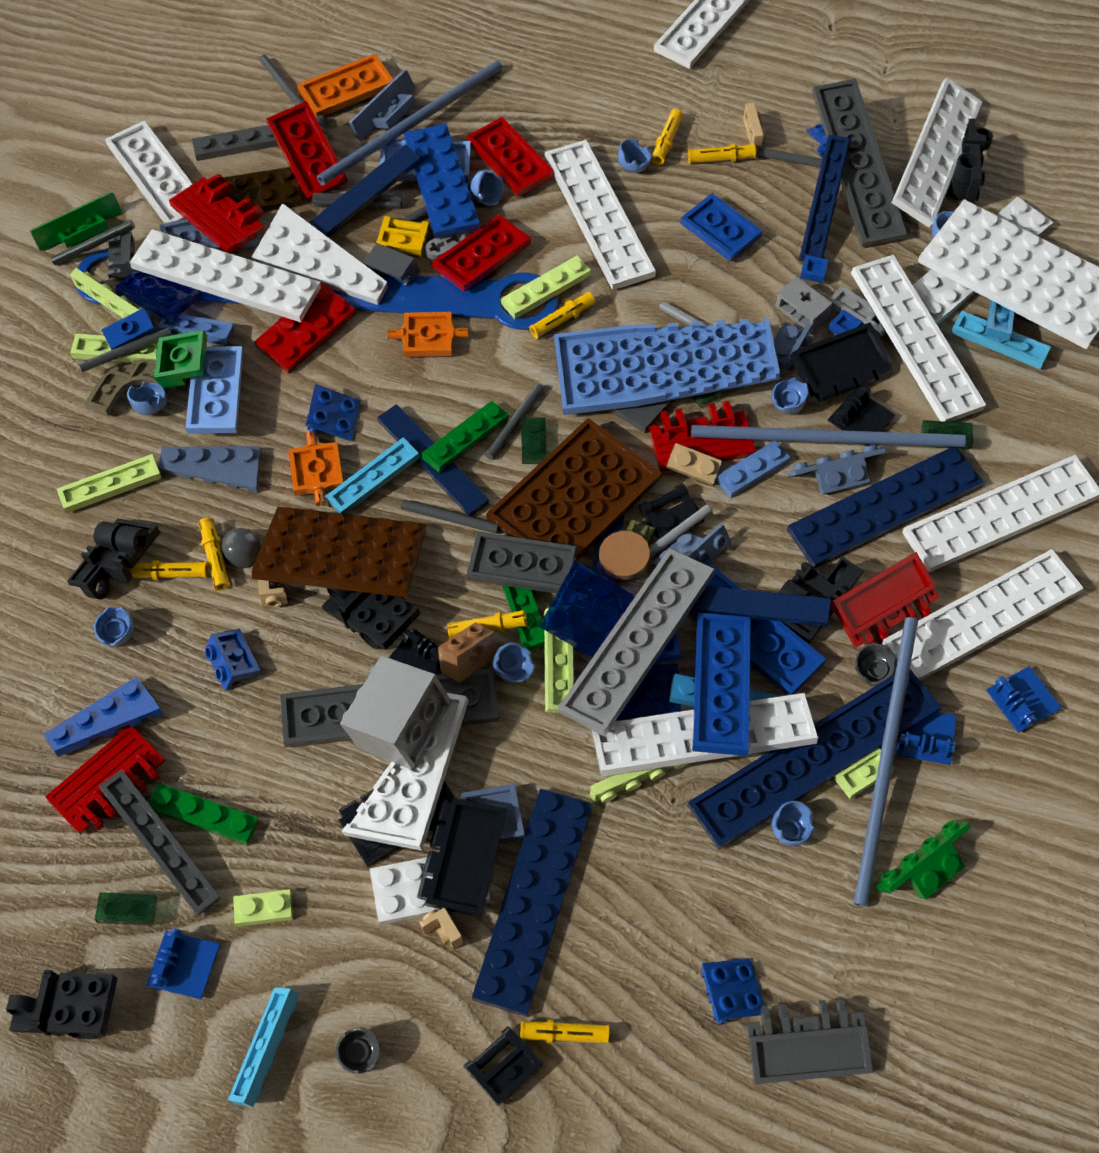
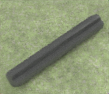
(382, 201)

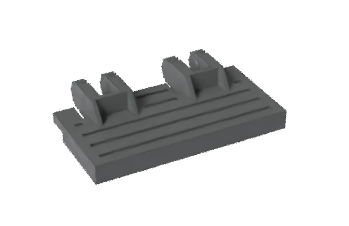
(808, 1050)

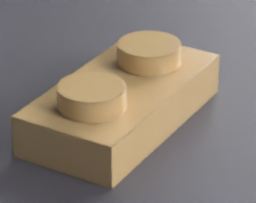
(752, 122)
(693, 464)

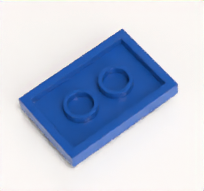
(721, 227)

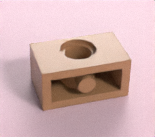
(467, 652)

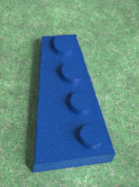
(115, 710)

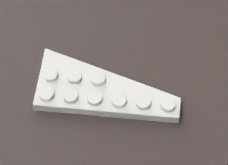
(305, 251)

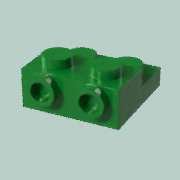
(180, 358)

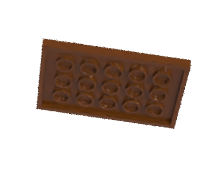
(576, 490)
(340, 551)

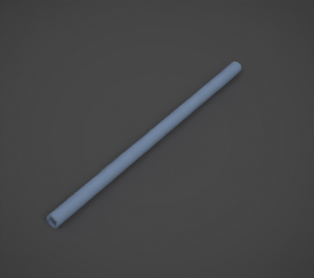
(410, 122)
(833, 436)
(885, 763)

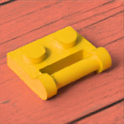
(404, 240)

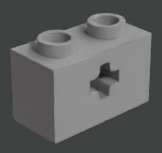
(803, 304)

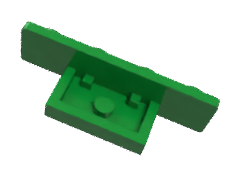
(78, 223)
(930, 865)

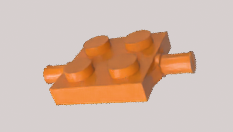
(427, 334)
(315, 468)

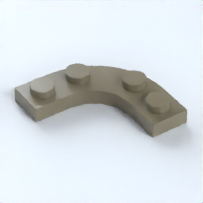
(117, 381)

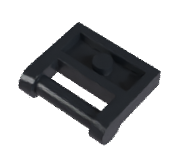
(672, 517)
(507, 1074)

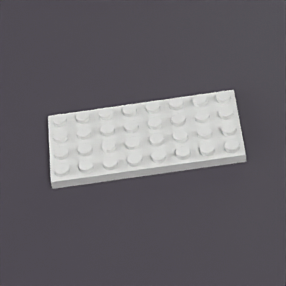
(1018, 272)

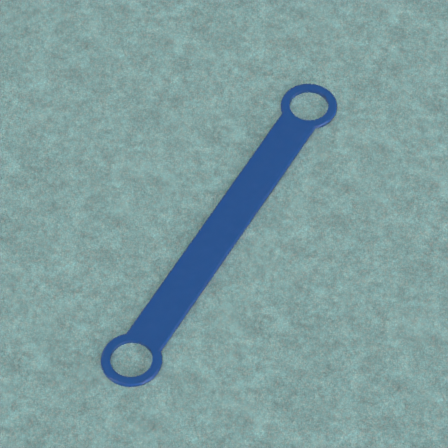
(421, 295)

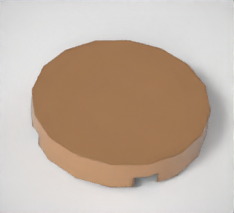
(624, 555)

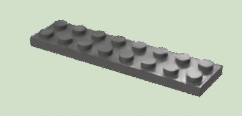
(864, 175)
(317, 714)

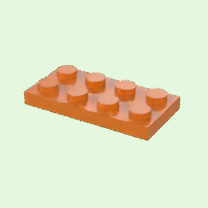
(345, 85)

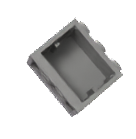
(396, 712)

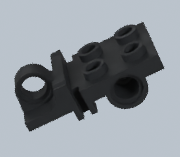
(967, 172)
(116, 548)
(814, 583)
(374, 616)
(65, 1005)

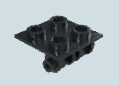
(861, 413)
(418, 652)

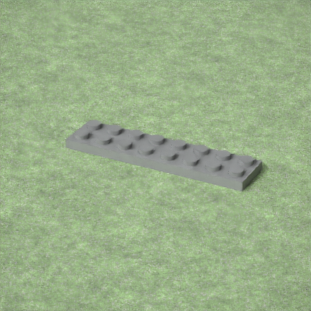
(636, 642)

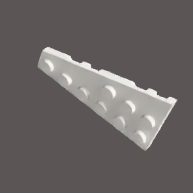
(406, 798)

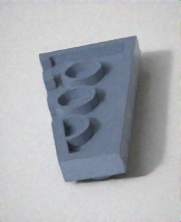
(221, 464)

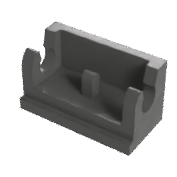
(120, 254)
(392, 263)

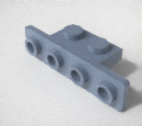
(385, 107)
(841, 472)
(698, 548)

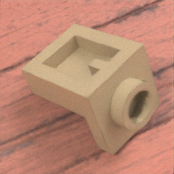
(270, 595)
(447, 932)

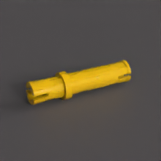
(665, 141)
(722, 153)
(584, 302)
(211, 544)
(199, 569)
(498, 622)
(599, 1035)

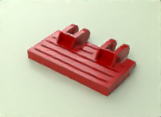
(217, 215)
(715, 447)
(885, 598)
(80, 792)

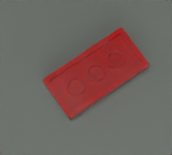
(305, 148)
(510, 156)
(481, 253)
(293, 341)

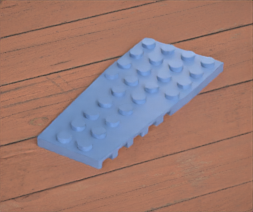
(660, 364)

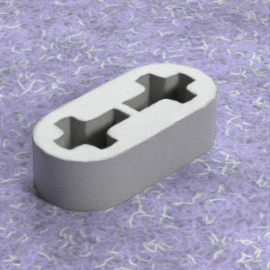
(442, 244)

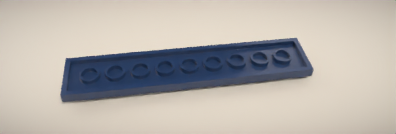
(792, 773)

